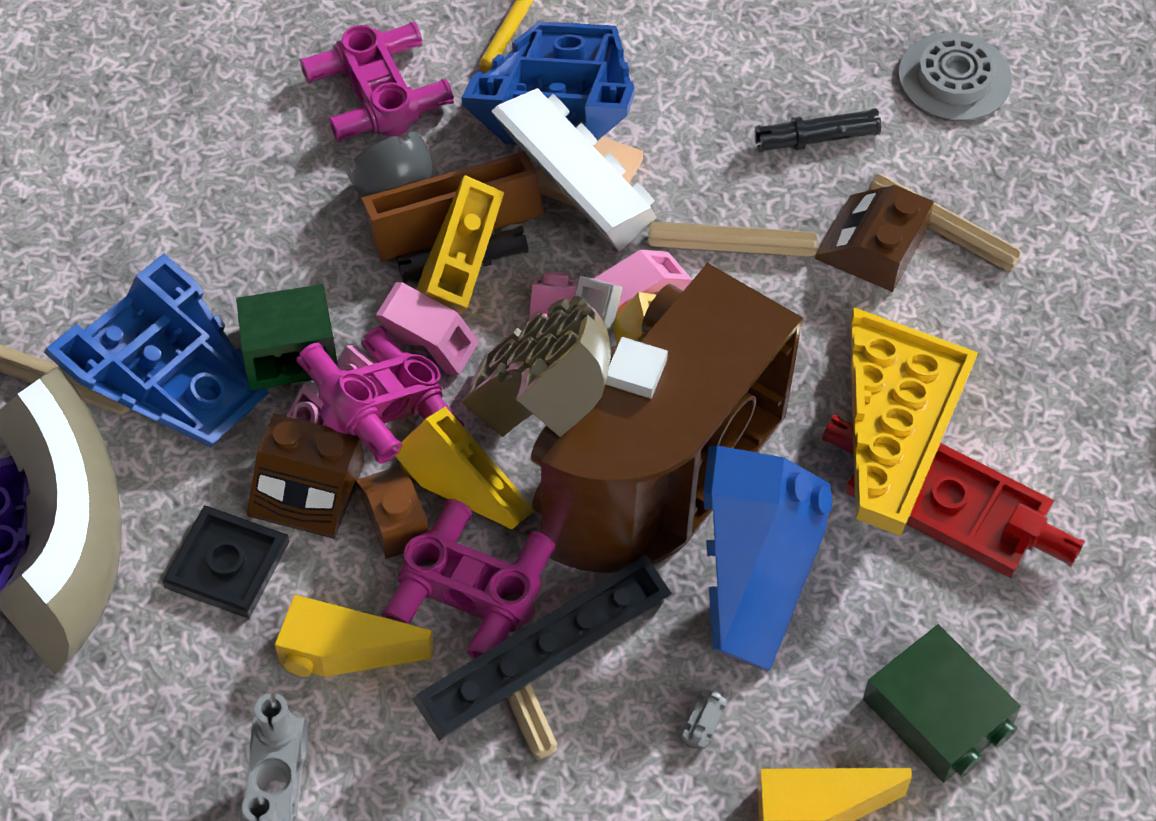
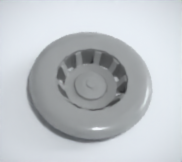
(957, 65)

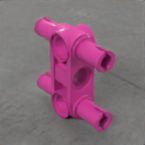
(384, 96)
(375, 394)
(469, 579)

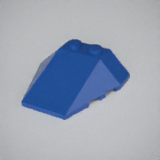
(570, 60)
(163, 356)
(765, 542)

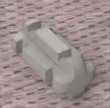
(703, 719)

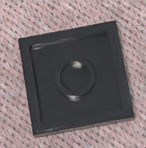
(226, 561)

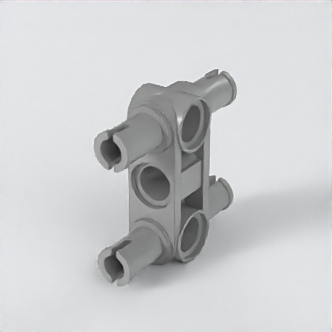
(278, 754)

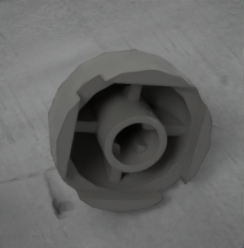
(391, 165)

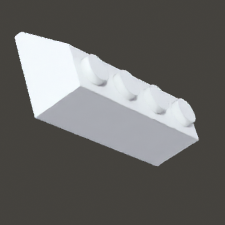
(576, 166)

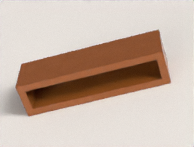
(412, 214)

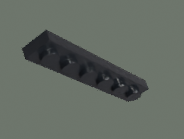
(540, 647)

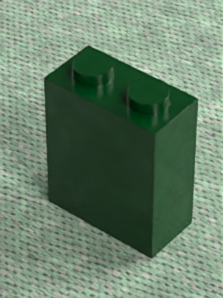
(276, 331)
(942, 704)

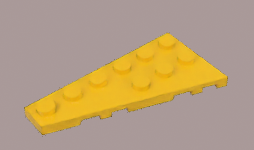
(900, 409)

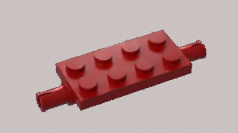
(976, 509)

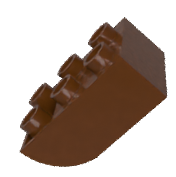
(636, 465)

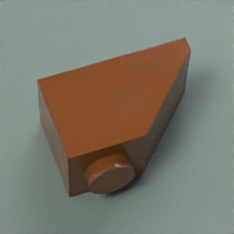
(392, 509)

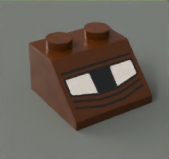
(877, 234)
(304, 476)

